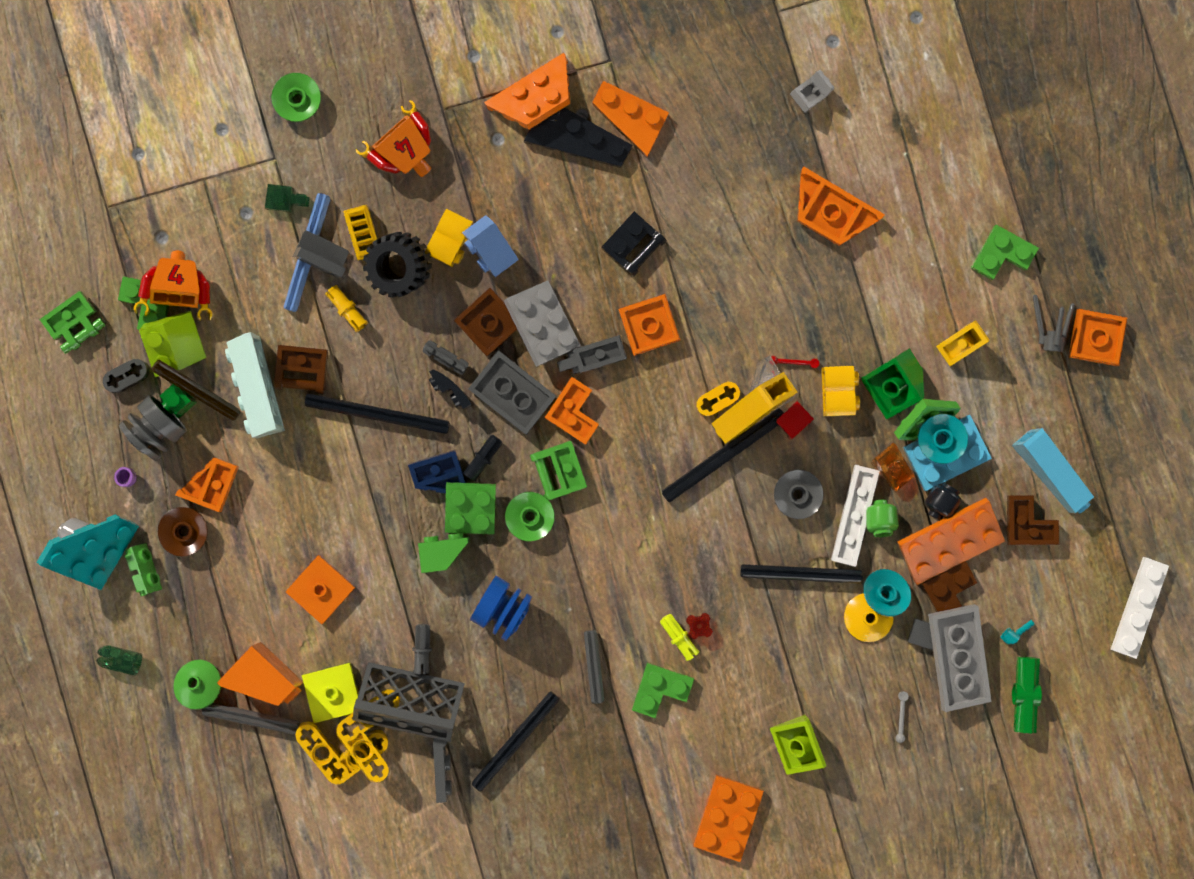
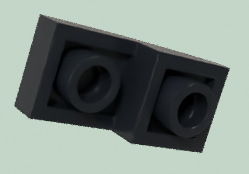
(444, 384)

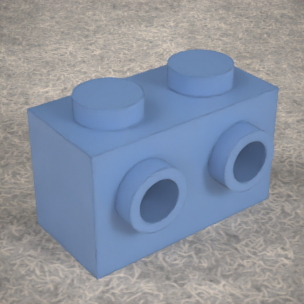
(490, 246)

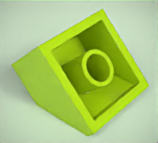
(173, 341)

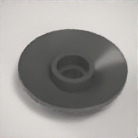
(811, 494)

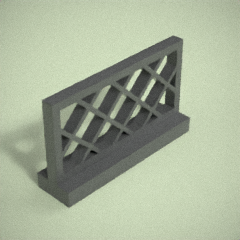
(404, 717)

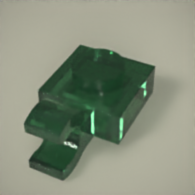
(282, 198)

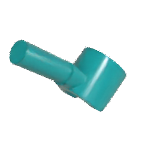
(1012, 637)

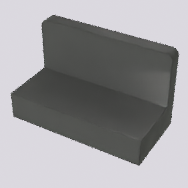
(321, 254)

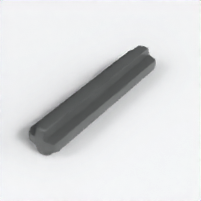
(594, 666)

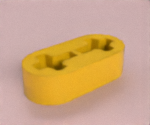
(721, 404)

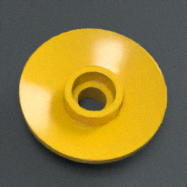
(856, 622)

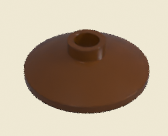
(170, 531)

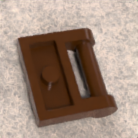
(301, 360)

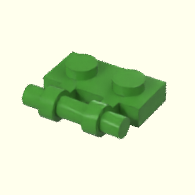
(69, 315)

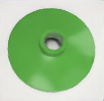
(291, 86)
(516, 516)
(206, 689)

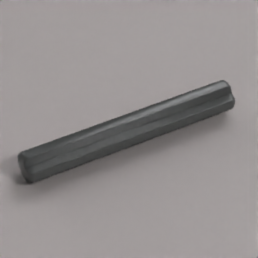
(251, 718)

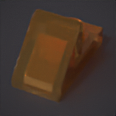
(893, 467)

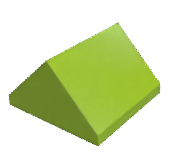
(798, 745)

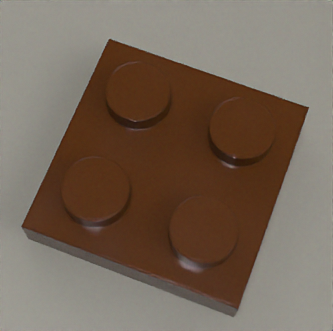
(487, 322)

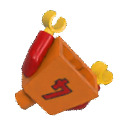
(402, 145)
(175, 284)

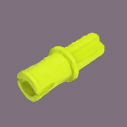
(679, 637)

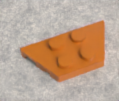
(535, 95)
(832, 210)

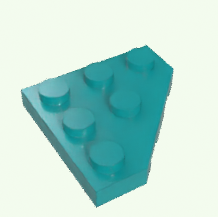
(90, 551)

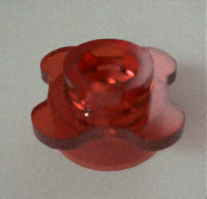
(696, 632)

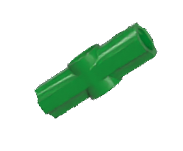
(1026, 695)

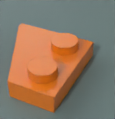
(210, 485)

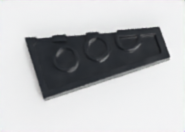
(579, 137)

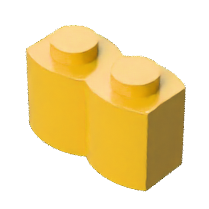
(448, 239)
(839, 391)

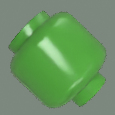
(882, 518)

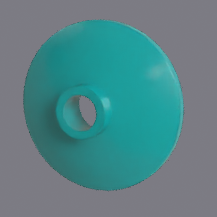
(955, 438)
(895, 589)

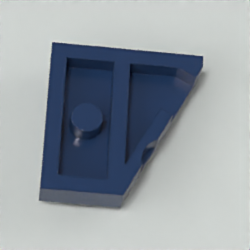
(436, 472)

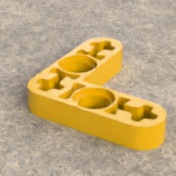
(360, 737)
(343, 760)

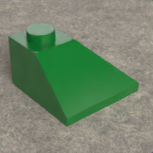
(896, 384)

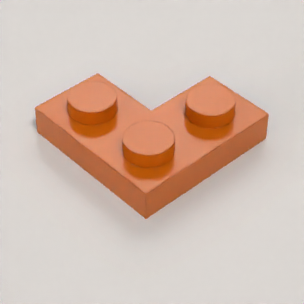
(566, 411)

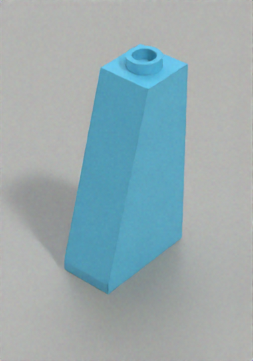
(1053, 470)

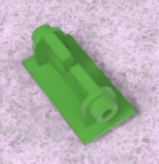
(140, 559)

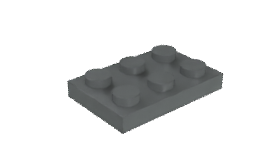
(512, 392)

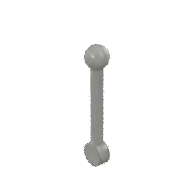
(903, 696)

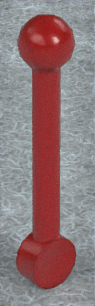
(813, 363)

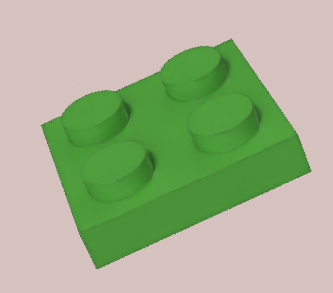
(470, 508)

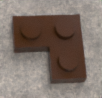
(1023, 528)
(944, 587)

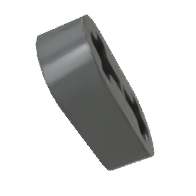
(128, 381)

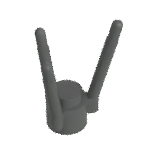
(1055, 339)

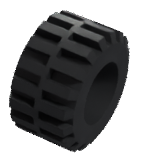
(381, 273)

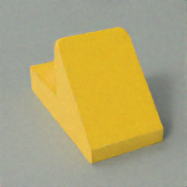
(962, 343)

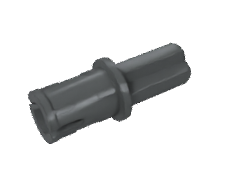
(422, 648)

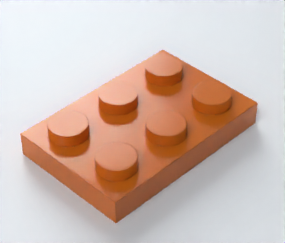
(728, 818)

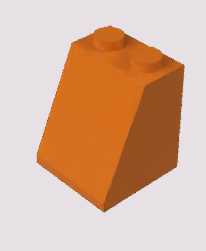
(262, 677)

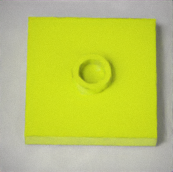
(331, 692)

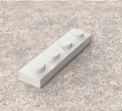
(854, 515)
(1139, 607)

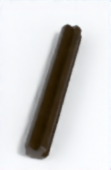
(195, 390)

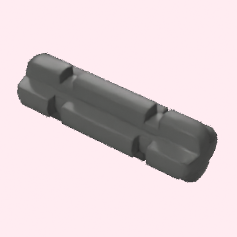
(445, 357)

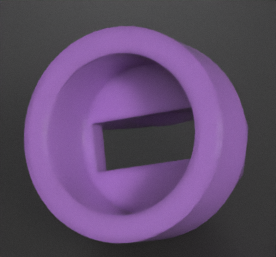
(121, 477)

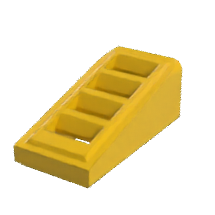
(349, 213)

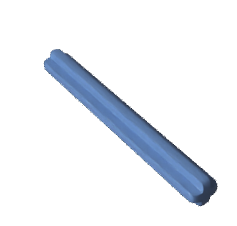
(302, 269)

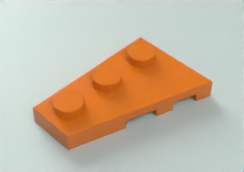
(631, 115)

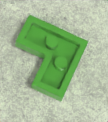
(1003, 246)
(129, 294)
(924, 410)
(659, 682)

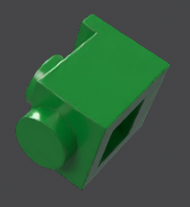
(177, 401)

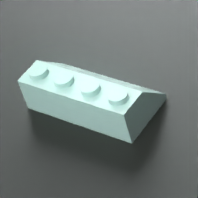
(255, 385)

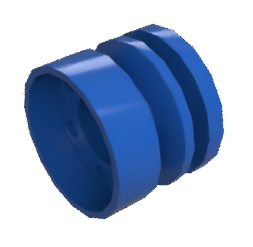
(501, 608)

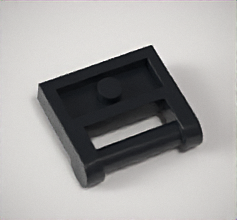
(627, 238)

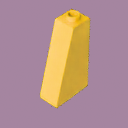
(754, 407)

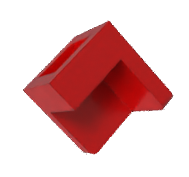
(794, 420)

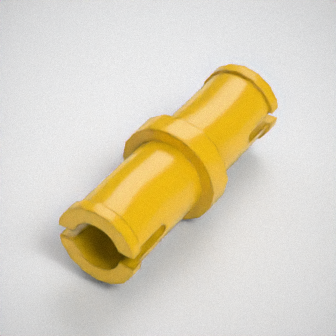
(346, 308)

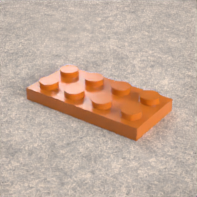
(951, 541)

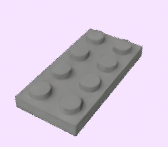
(959, 657)

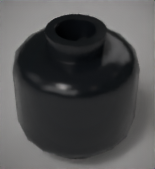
(943, 501)

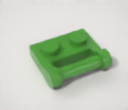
(566, 467)

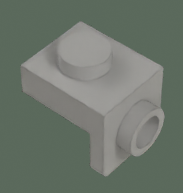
(812, 91)

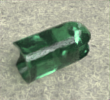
(122, 661)

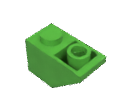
(440, 554)

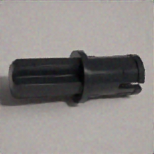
(483, 457)

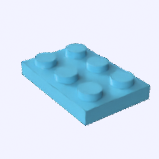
(934, 473)

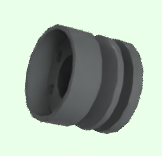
(149, 432)

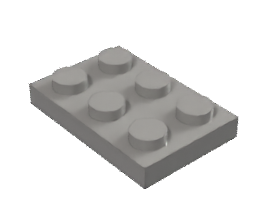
(542, 323)

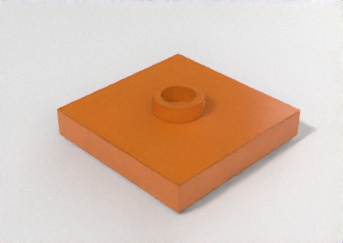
(649, 325)
(1097, 337)
(320, 589)

